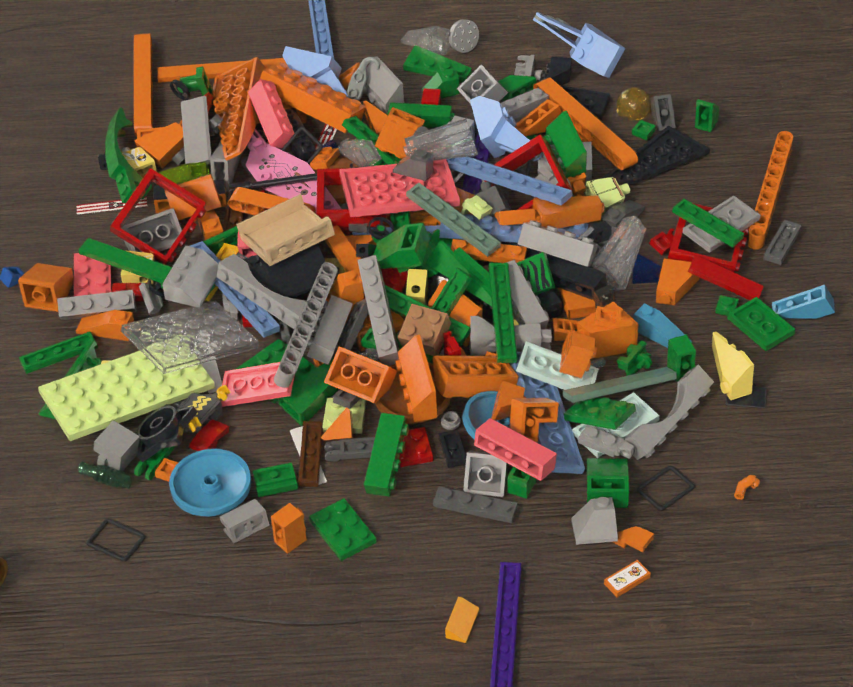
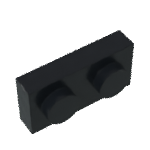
(452, 448)

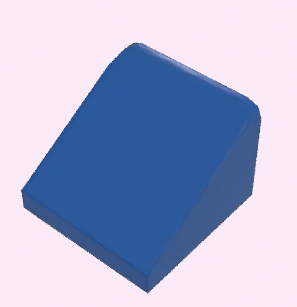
(11, 275)

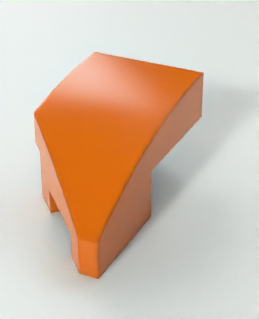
(611, 318)
(635, 537)

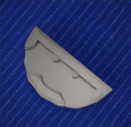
(152, 301)

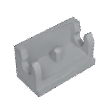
(526, 68)
(244, 520)

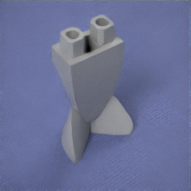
(483, 337)

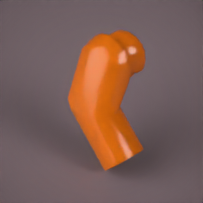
(743, 484)

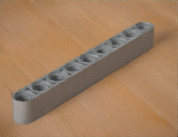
(305, 325)

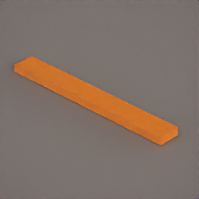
(171, 73)
(347, 257)

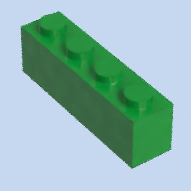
(385, 454)

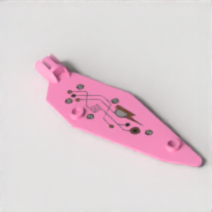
(272, 163)

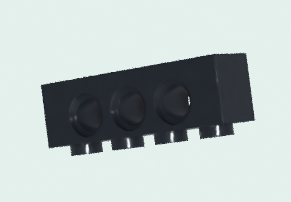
(302, 145)

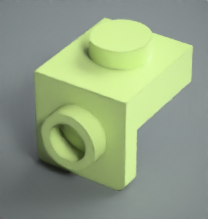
(476, 206)

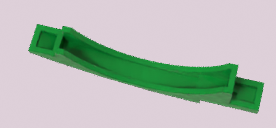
(118, 167)

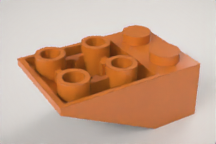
(396, 128)

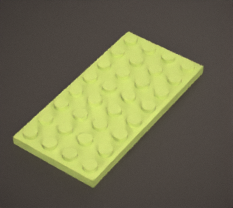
(118, 393)

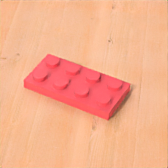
(91, 276)
(253, 385)

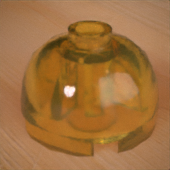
(633, 103)

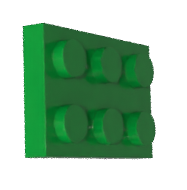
(761, 324)
(600, 412)
(342, 529)

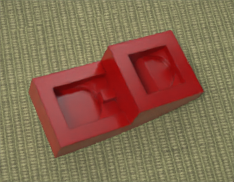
(208, 436)

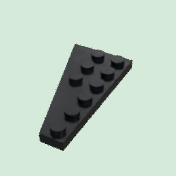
(659, 155)

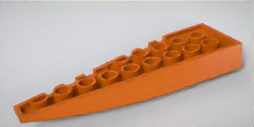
(235, 106)

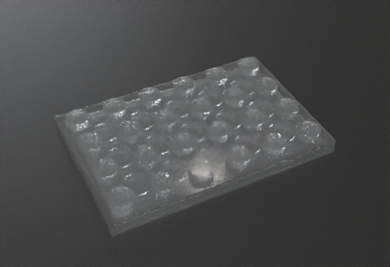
(189, 337)

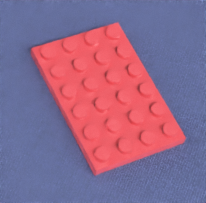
(380, 191)

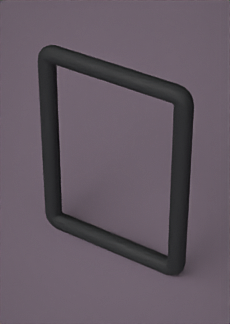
(311, 136)
(692, 486)
(142, 537)

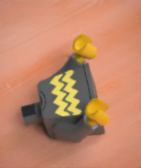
(207, 405)

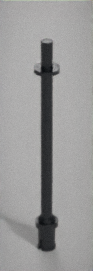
(276, 182)

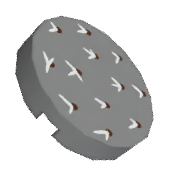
(464, 35)

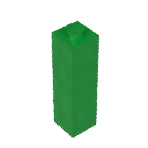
(432, 114)

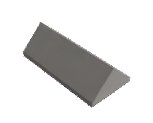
(196, 130)

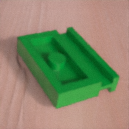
(275, 479)

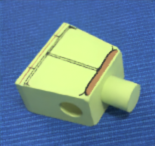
(608, 191)

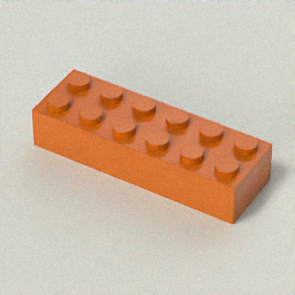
(312, 97)

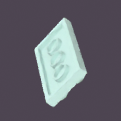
(545, 366)
(642, 415)

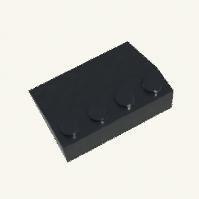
(290, 276)

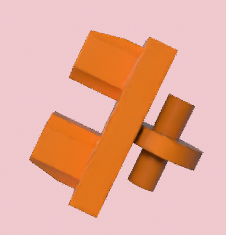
(578, 184)

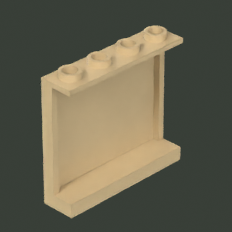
(284, 230)

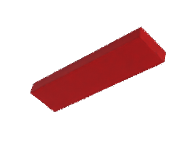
(725, 278)

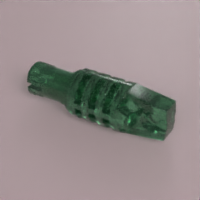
(105, 475)

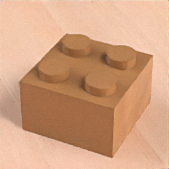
(427, 323)

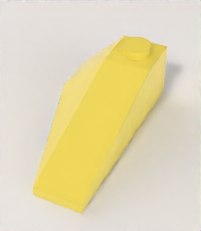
(733, 368)

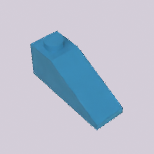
(806, 305)
(655, 325)

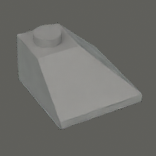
(595, 522)

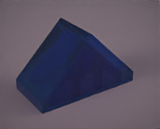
(645, 271)

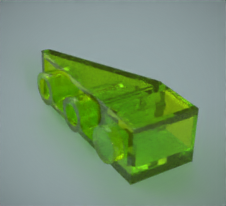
(186, 172)

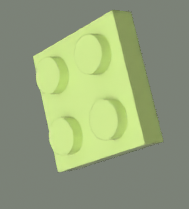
(333, 411)

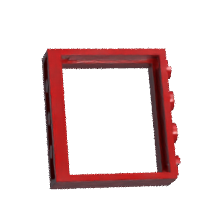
(526, 153)
(153, 176)
(341, 216)
(683, 255)

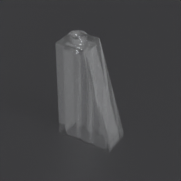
(444, 142)
(620, 252)

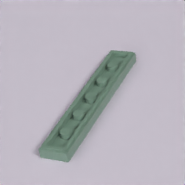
(453, 219)
(619, 384)

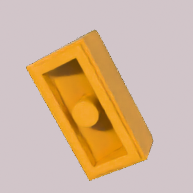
(461, 620)

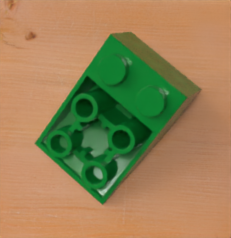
(403, 247)
(608, 479)

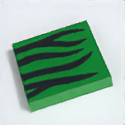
(537, 272)

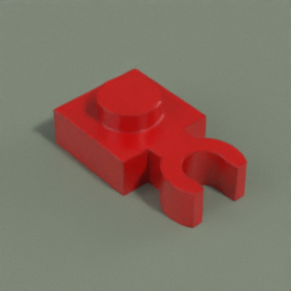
(662, 241)

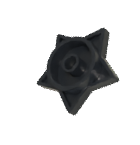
(163, 429)

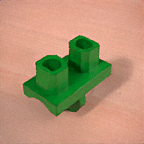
(636, 359)

